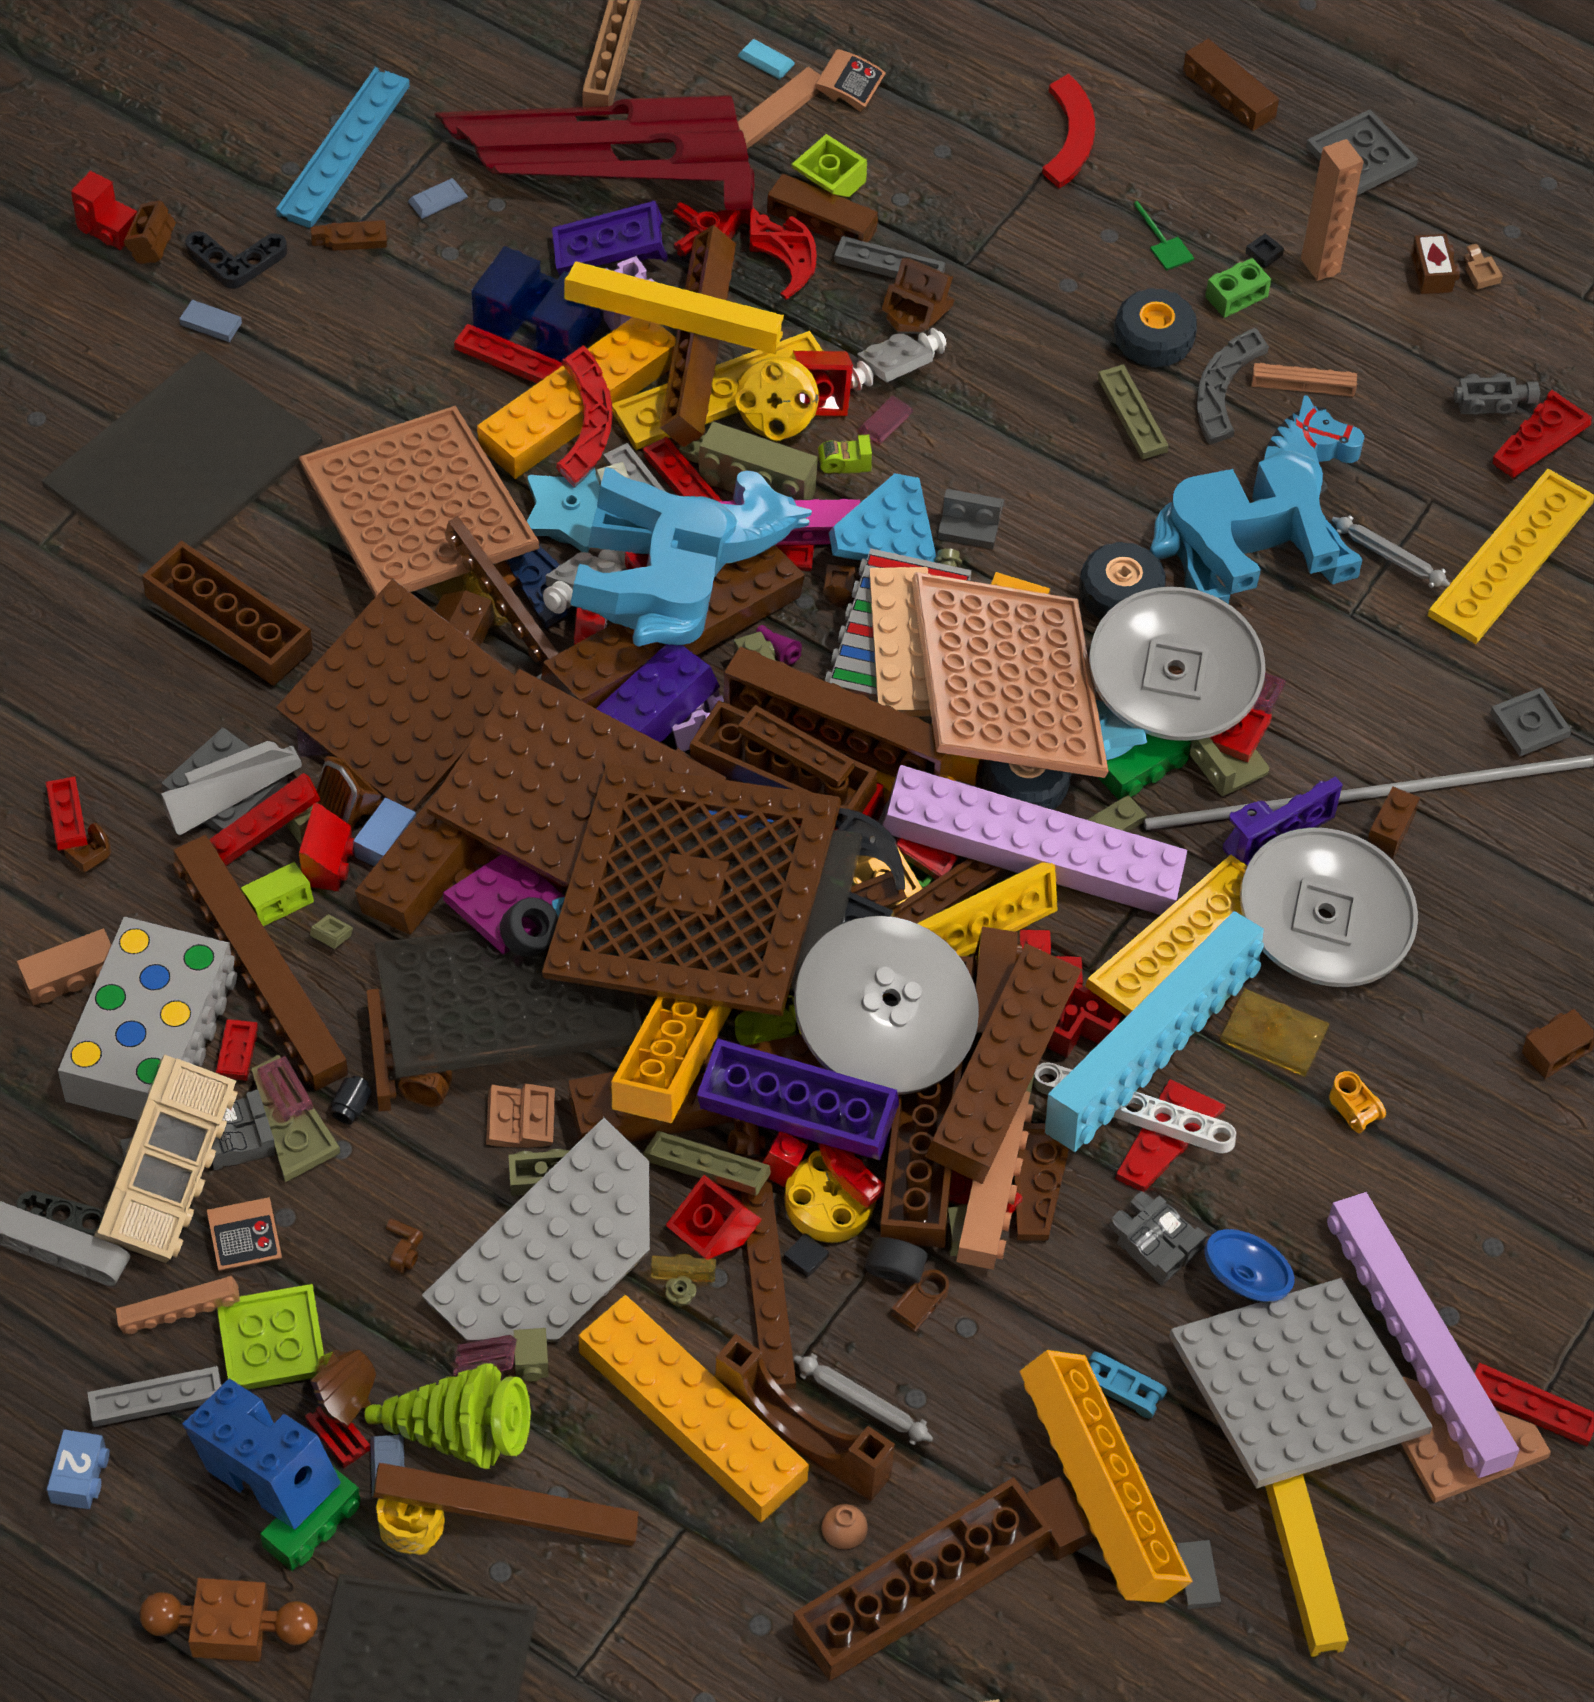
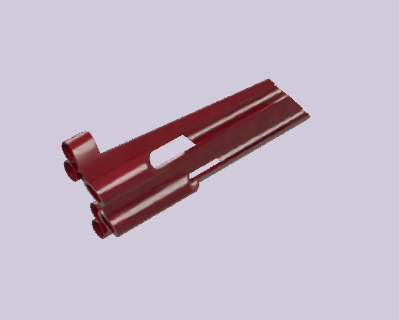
(558, 145)

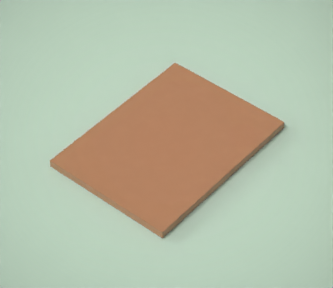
(402, 487)
(1008, 675)

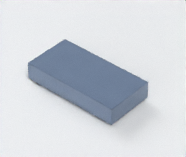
(210, 321)

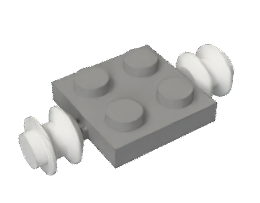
(896, 357)
(562, 579)

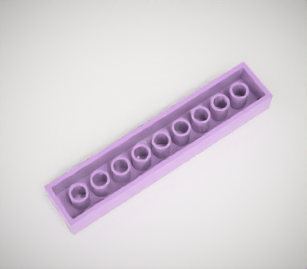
(1024, 834)

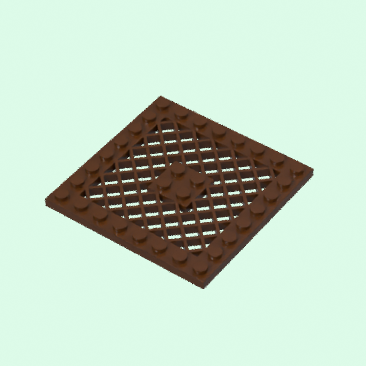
(693, 889)

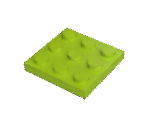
(271, 1337)

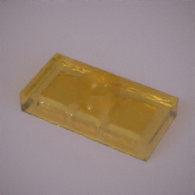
(683, 1265)

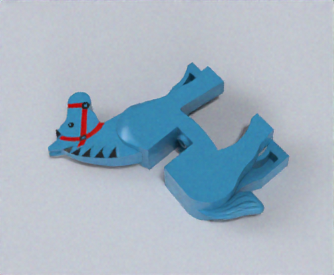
(1216, 525)

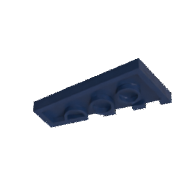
(530, 573)

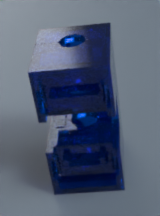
(518, 291)

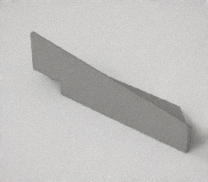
(227, 783)

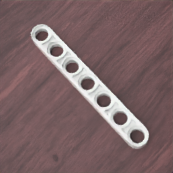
(1150, 1108)

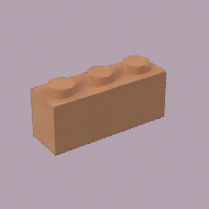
(64, 967)

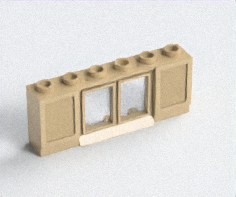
(167, 1159)

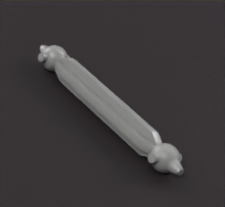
(1391, 551)
(863, 1399)

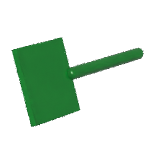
(1170, 252)

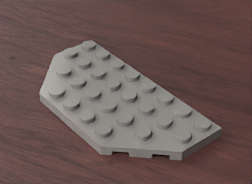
(555, 1246)

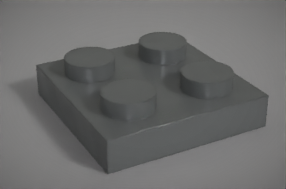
(1530, 721)

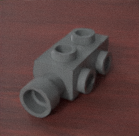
(1493, 394)

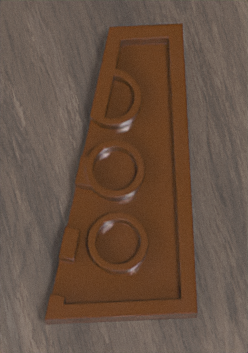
(1039, 1183)

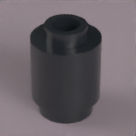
(350, 1099)

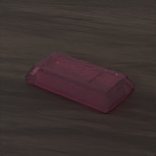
(886, 419)

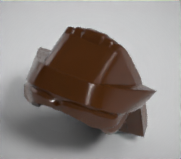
(343, 1384)

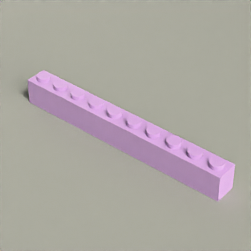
(1422, 1336)

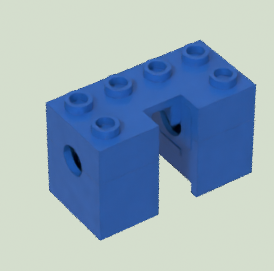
(276, 1459)

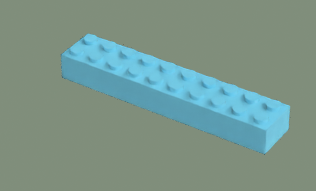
(1154, 1032)

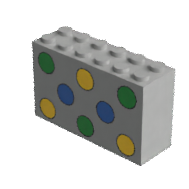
(149, 1001)

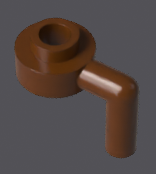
(404, 1254)

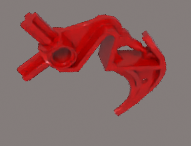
(787, 245)

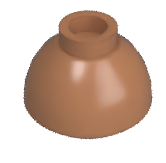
(844, 1526)

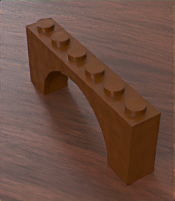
(857, 1460)

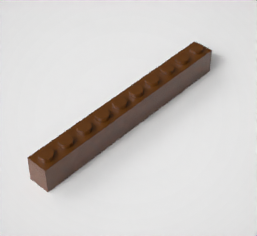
(693, 353)
(260, 963)

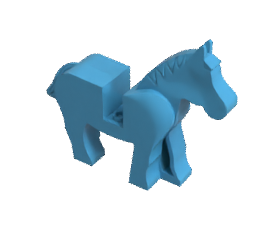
(686, 549)

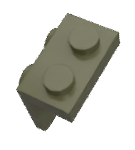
(1225, 771)

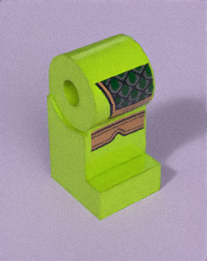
(846, 456)

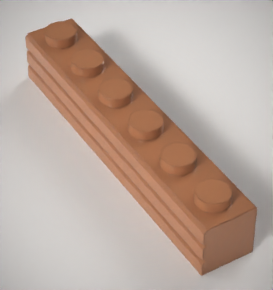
(1304, 379)
(178, 1305)

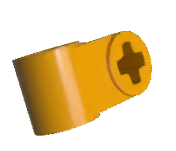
(1360, 1105)

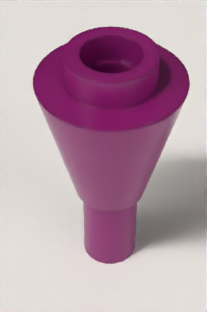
(785, 648)

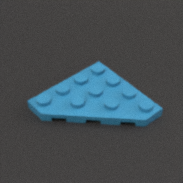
(888, 521)

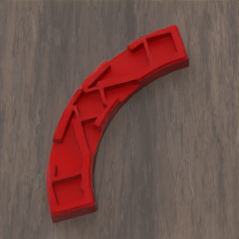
(1080, 131)
(596, 416)
(852, 1175)

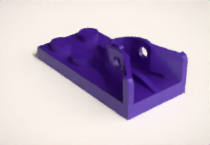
(610, 238)
(1301, 812)

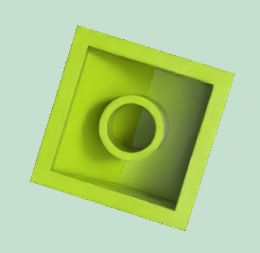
(833, 166)

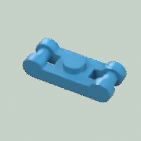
(1124, 1384)

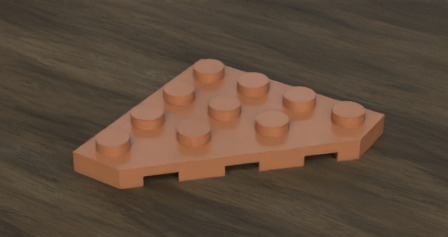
(1441, 1460)

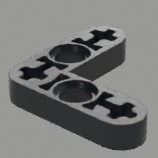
(239, 263)

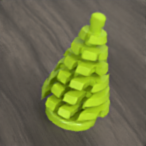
(462, 1415)

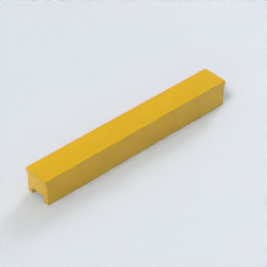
(674, 307)
(1307, 1565)

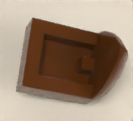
(839, 584)
(90, 855)

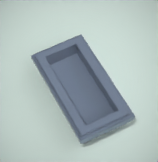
(437, 198)
(386, 1450)

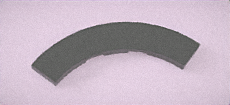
(1216, 379)

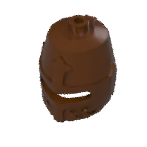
(426, 1088)

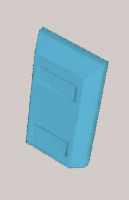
(766, 59)

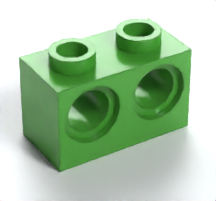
(1238, 287)

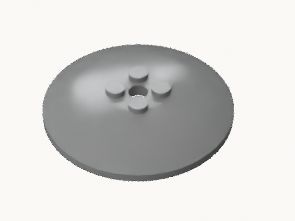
(1182, 629)
(1336, 872)
(860, 1035)

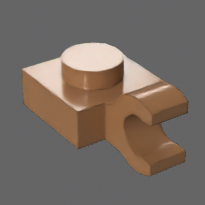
(1481, 270)

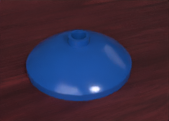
(1249, 1265)

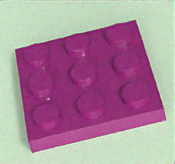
(492, 891)

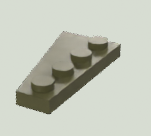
(302, 1139)

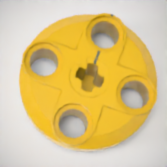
(777, 397)
(824, 1203)

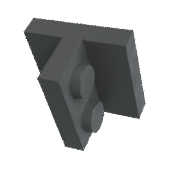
(970, 518)

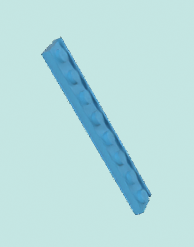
(342, 148)

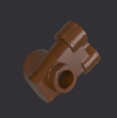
(745, 1139)

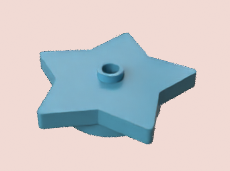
(563, 510)
(1116, 734)

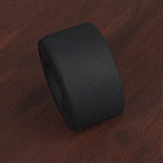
(513, 933)
(896, 1260)

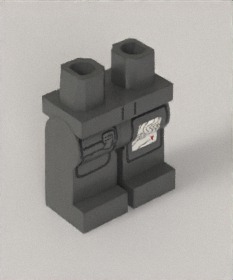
(245, 1134)
(1157, 1237)

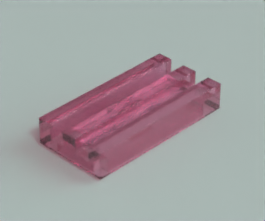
(1269, 704)
(296, 1108)
(486, 1351)

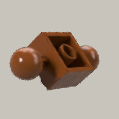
(228, 1619)

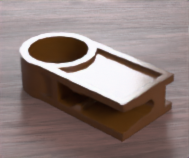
(918, 1305)

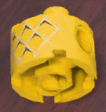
(409, 1526)

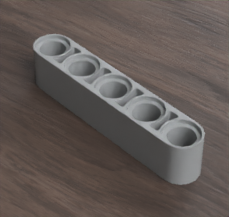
(61, 1245)

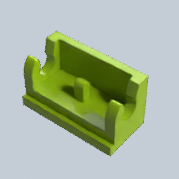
(278, 893)

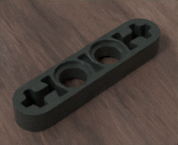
(78, 1211)

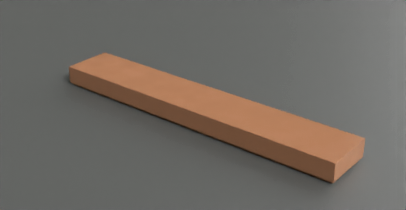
(779, 106)

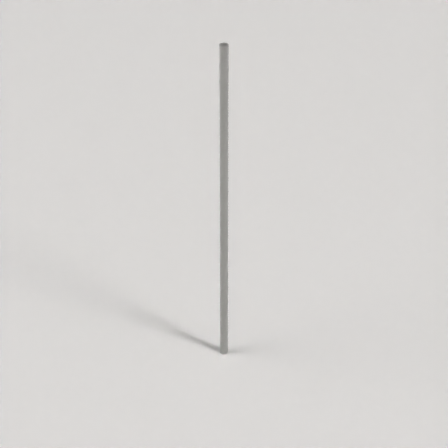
(1383, 790)

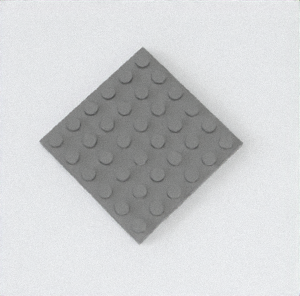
(1299, 1382)

